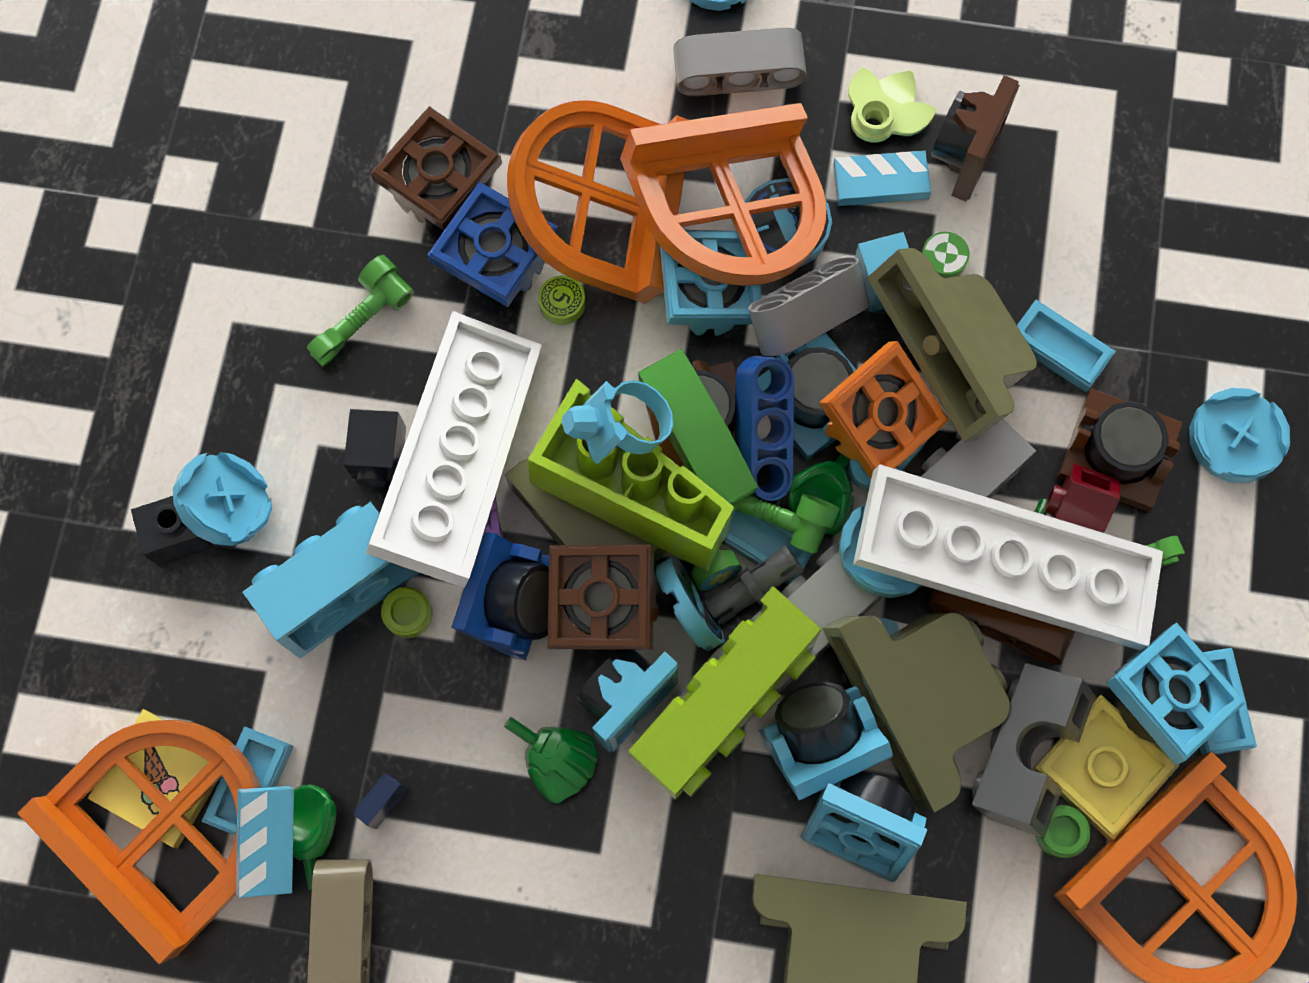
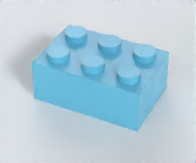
(325, 583)

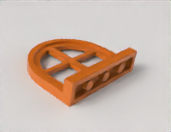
(715, 145)
(642, 273)
(1142, 840)
(113, 872)

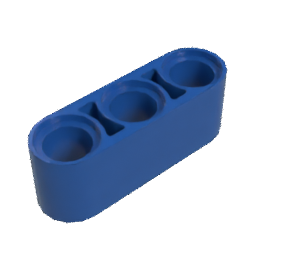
(778, 405)

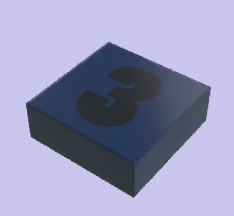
(380, 801)

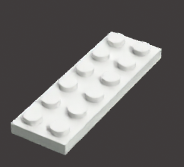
(455, 451)
(1009, 557)

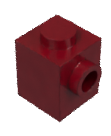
(1084, 498)

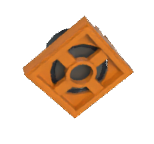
(882, 411)

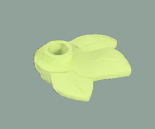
(889, 103)

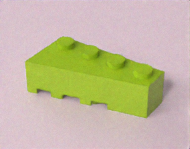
(631, 490)
(727, 695)

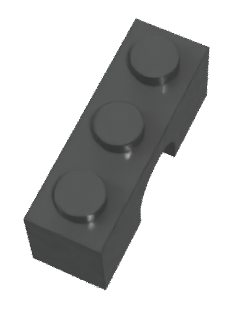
(1041, 708)

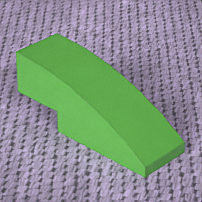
(698, 428)

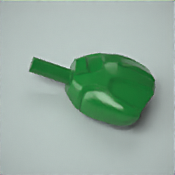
(828, 482)
(557, 759)
(312, 825)

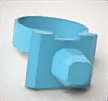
(597, 426)

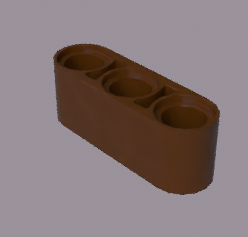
(1022, 633)

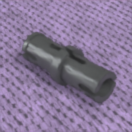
(753, 585)

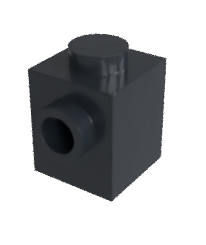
(373, 445)
(163, 533)

